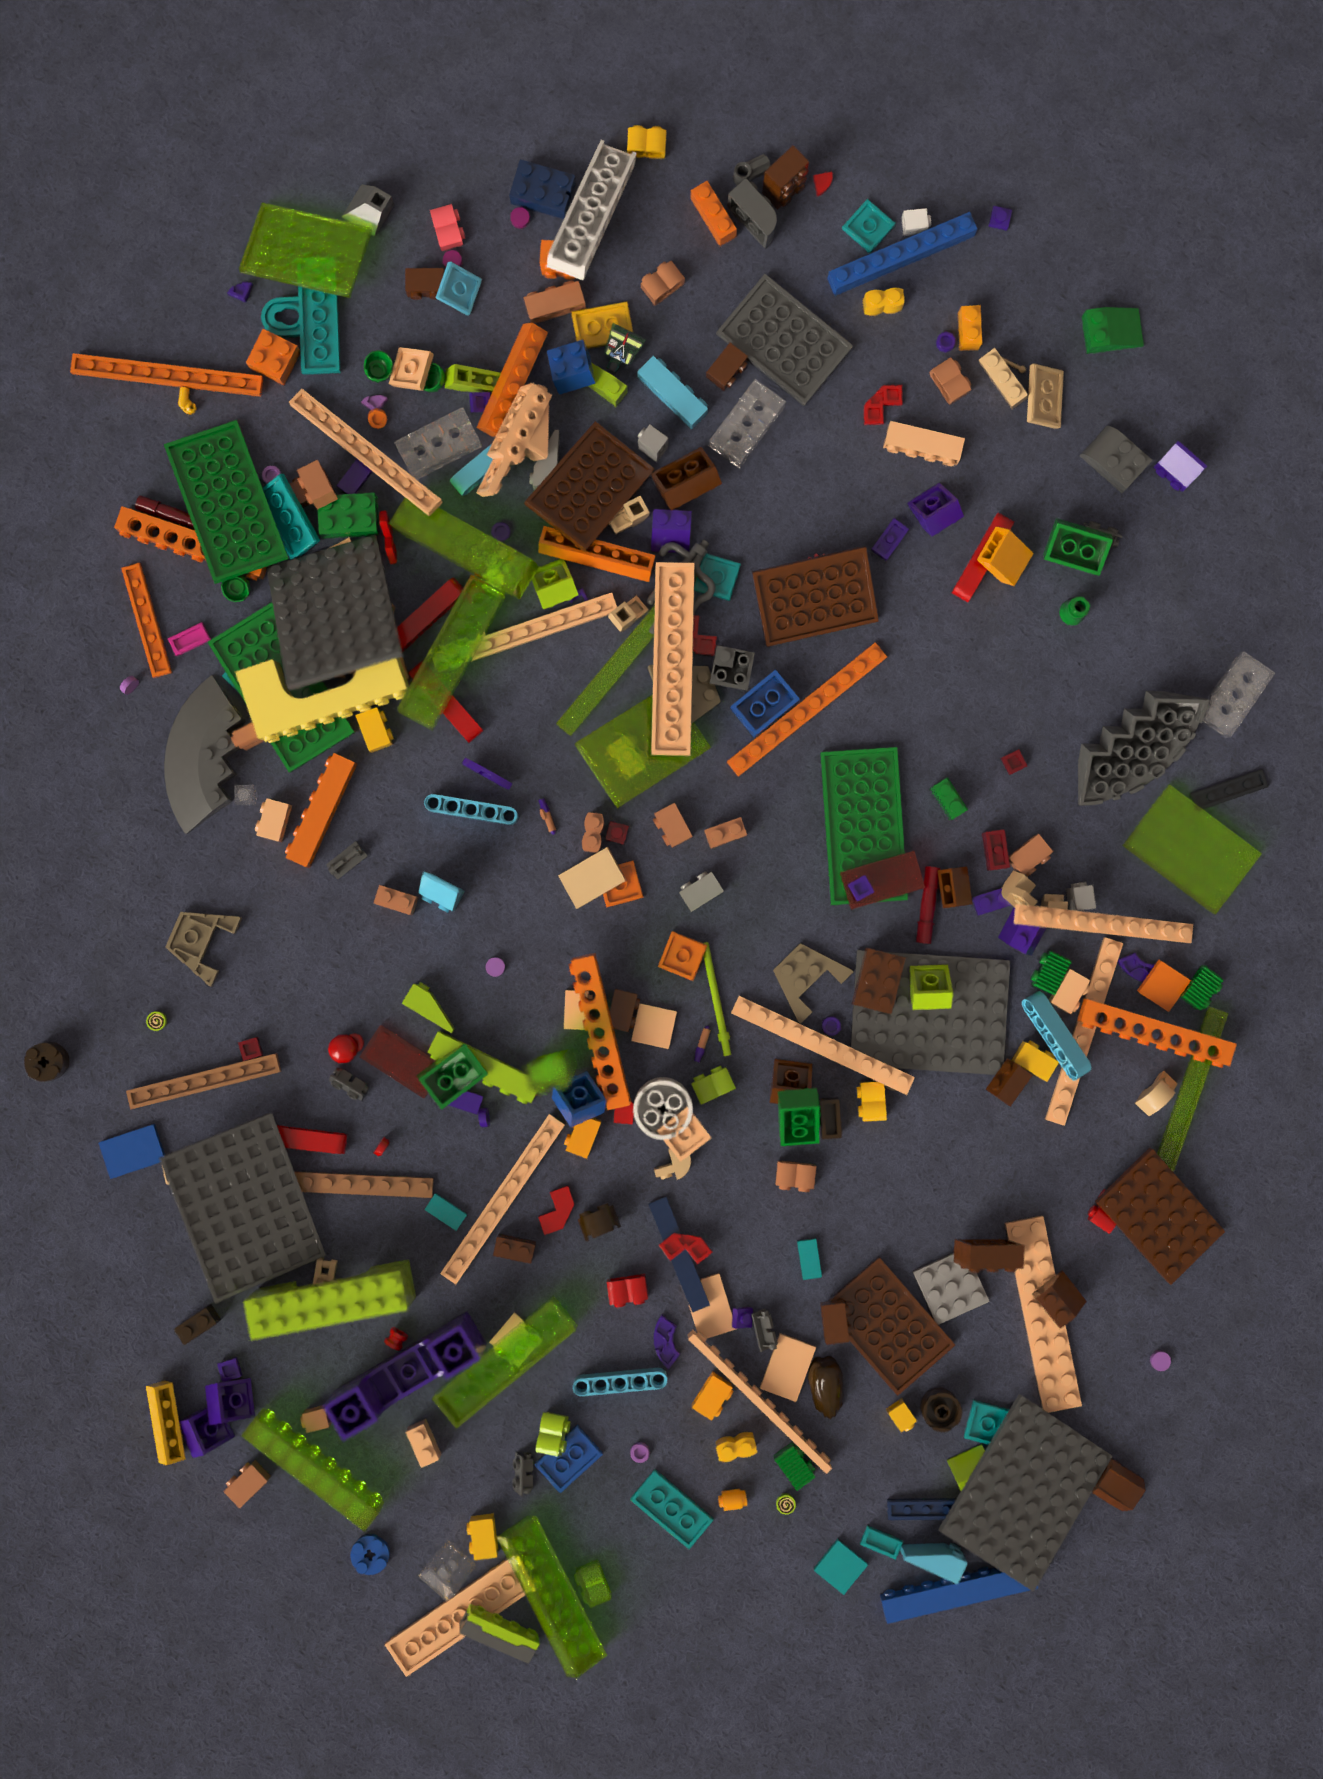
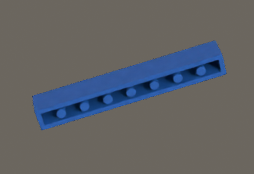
(902, 253)
(946, 1595)

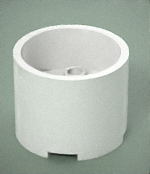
(653, 1095)

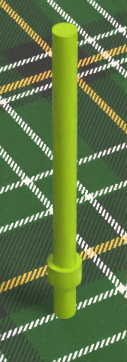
(723, 1035)

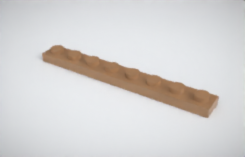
(203, 1081)
(365, 1184)

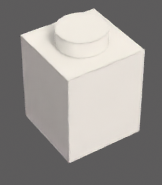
(915, 221)

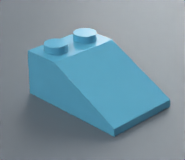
(440, 891)
(937, 1558)

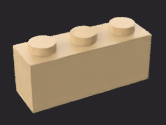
(1003, 378)

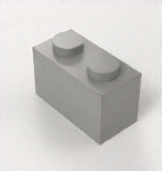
(652, 443)
(700, 891)
(1080, 897)

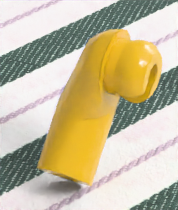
(184, 402)

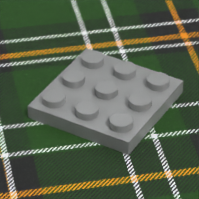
(949, 1288)

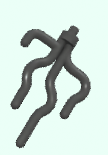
(695, 556)

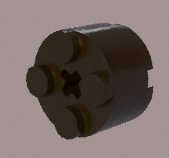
(35, 1061)
(598, 1222)
(949, 1416)

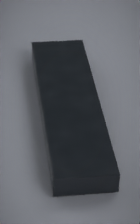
(1229, 790)

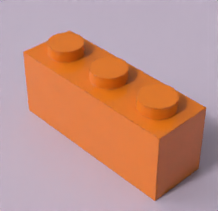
(713, 213)

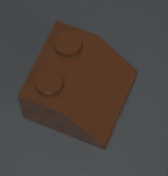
(789, 1076)
(1060, 1299)

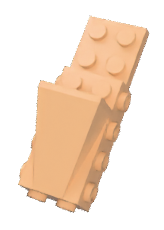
(520, 435)

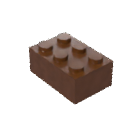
(785, 178)
(686, 478)
(878, 980)
(989, 1254)

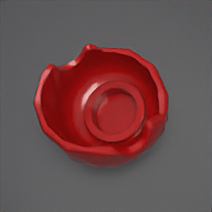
(342, 1049)

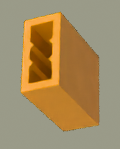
(1005, 556)

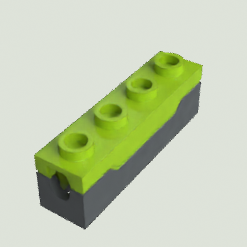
(499, 1633)

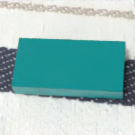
(445, 1211)
(809, 1258)
(881, 1542)

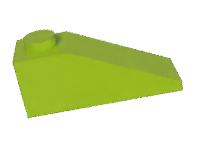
(470, 379)
(608, 386)
(425, 1004)

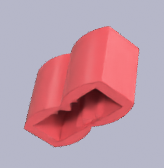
(446, 227)

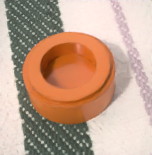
(377, 418)

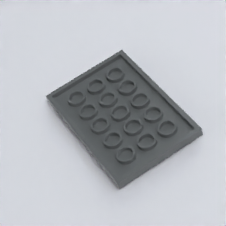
(784, 339)

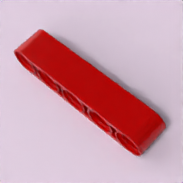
(975, 570)
(429, 612)
(457, 715)
(313, 1140)

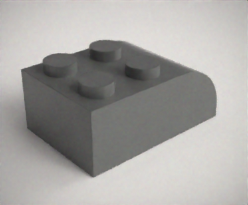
(753, 211)
(1115, 458)

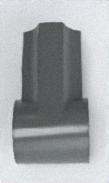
(752, 169)

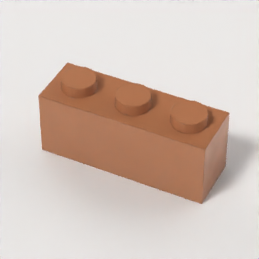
(554, 302)

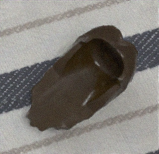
(826, 1385)

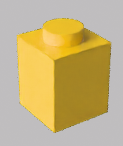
(901, 1415)

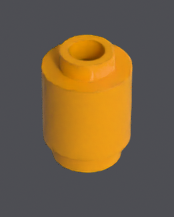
(732, 1499)

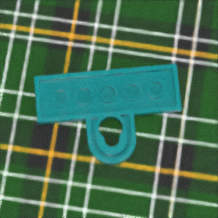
(316, 328)

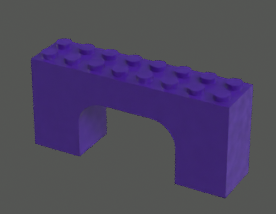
(436, 1354)

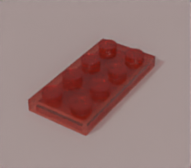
(887, 877)
(397, 1059)

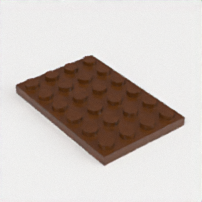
(589, 486)
(815, 596)
(1160, 1216)
(891, 1326)

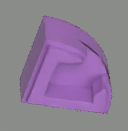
(374, 401)

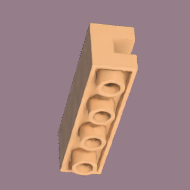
(923, 443)

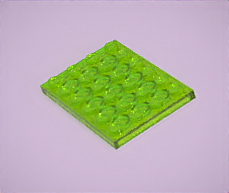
(305, 250)
(622, 753)
(1191, 849)

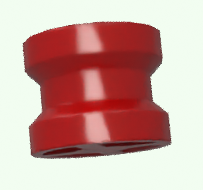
(396, 1339)

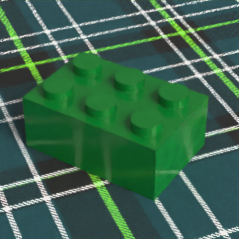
(350, 516)
(1078, 546)
(798, 1117)

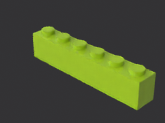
(500, 1074)

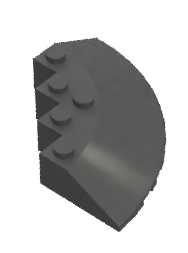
(1139, 748)
(198, 754)

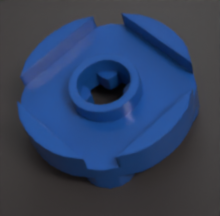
(364, 1564)

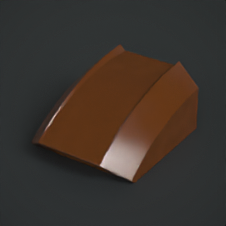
(1119, 1486)

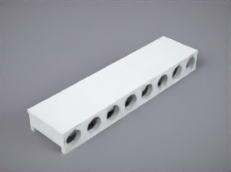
(591, 211)

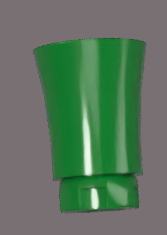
(1070, 615)

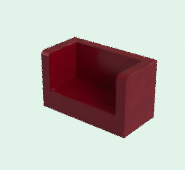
(995, 850)

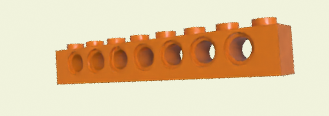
(129, 518)
(589, 963)
(1223, 1049)

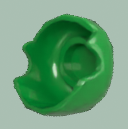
(378, 366)
(435, 379)
(236, 589)

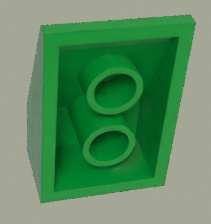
(1111, 329)
(452, 1075)

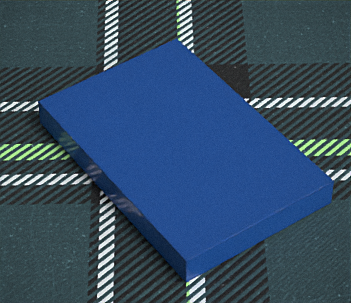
(132, 1151)
(578, 1457)

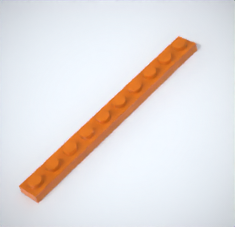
(166, 374)
(806, 709)

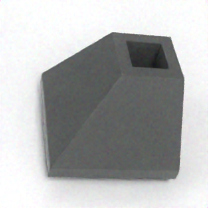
(369, 208)
(732, 668)

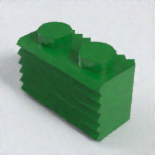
(948, 799)
(1051, 972)
(1202, 987)
(794, 1466)

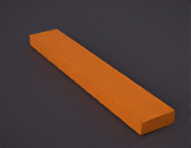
(146, 620)

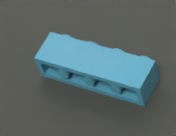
(672, 392)

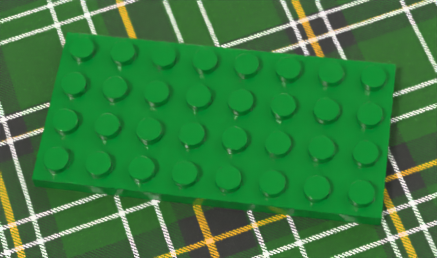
(225, 502)
(254, 643)
(861, 812)

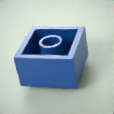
(571, 367)
(579, 1100)

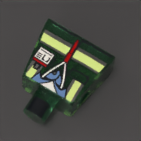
(622, 346)

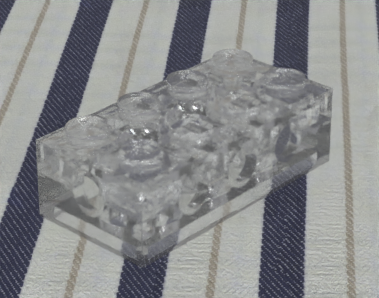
(743, 411)
(434, 432)
(1247, 693)

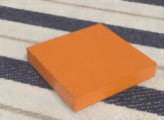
(627, 891)
(682, 956)
(1163, 985)

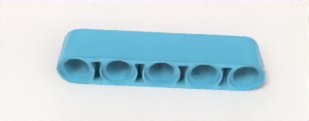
(472, 473)
(461, 810)
(1056, 1035)
(611, 1387)

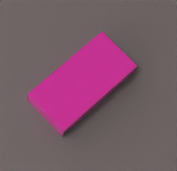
(189, 639)

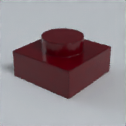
(1014, 762)
(617, 832)
(250, 1048)

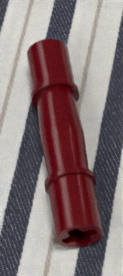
(163, 511)
(928, 905)

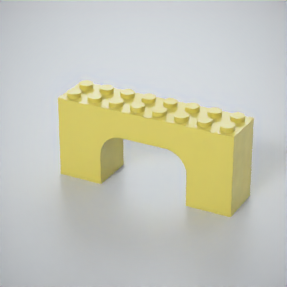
(279, 713)

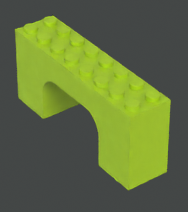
(292, 1308)

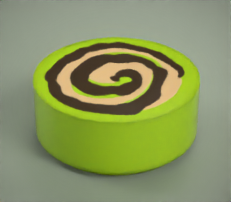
(156, 1021)
(785, 1503)

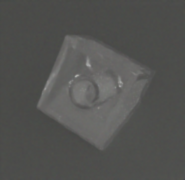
(447, 1570)

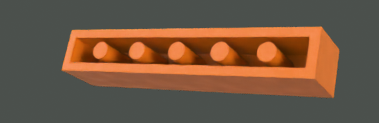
(512, 377)
(599, 555)
(321, 810)

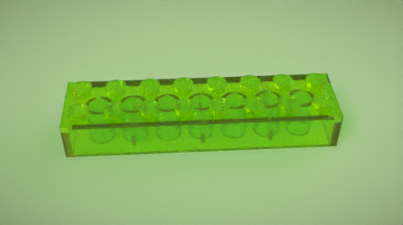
(466, 547)
(451, 652)
(552, 1070)
(505, 1362)
(313, 1469)
(551, 1596)

